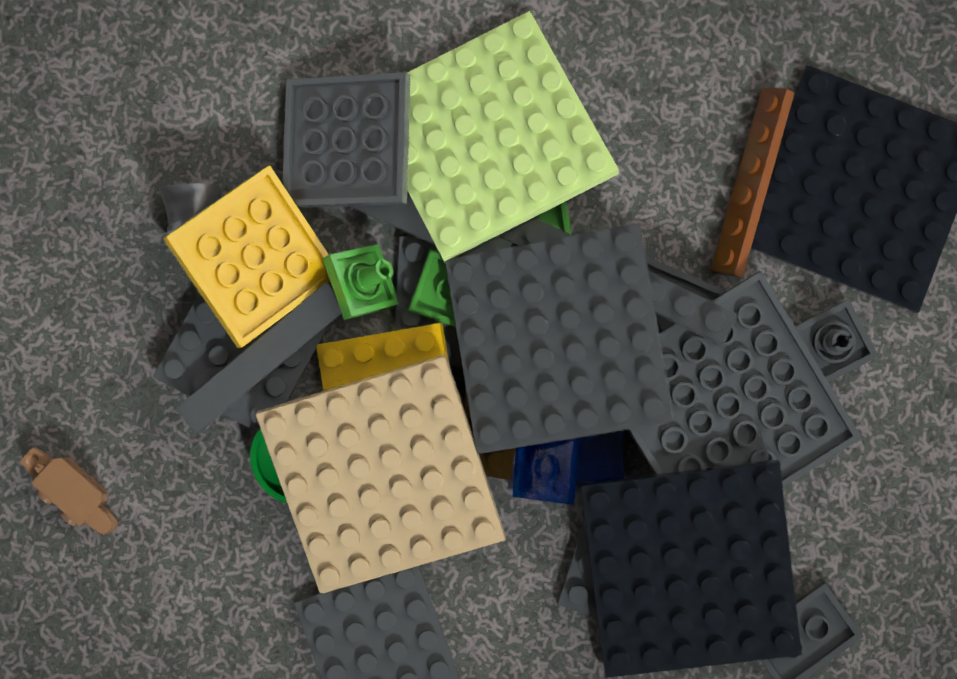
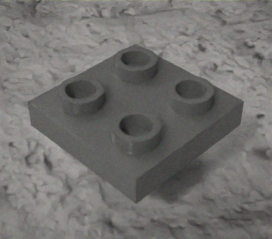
(837, 340)

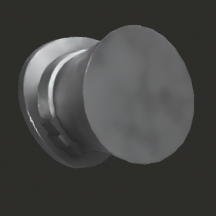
(185, 202)

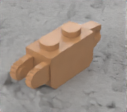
(71, 490)

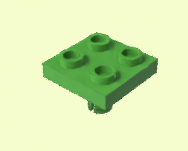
(361, 281)

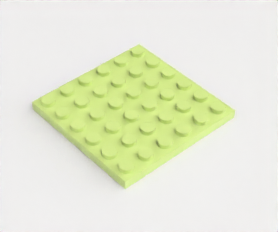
(497, 137)

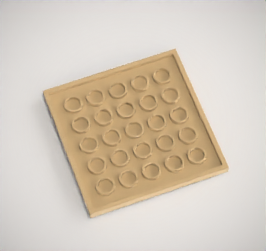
(381, 474)

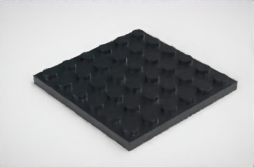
(861, 190)
(691, 568)

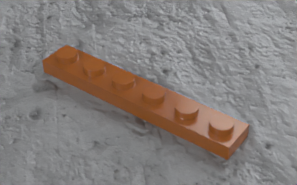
(752, 181)

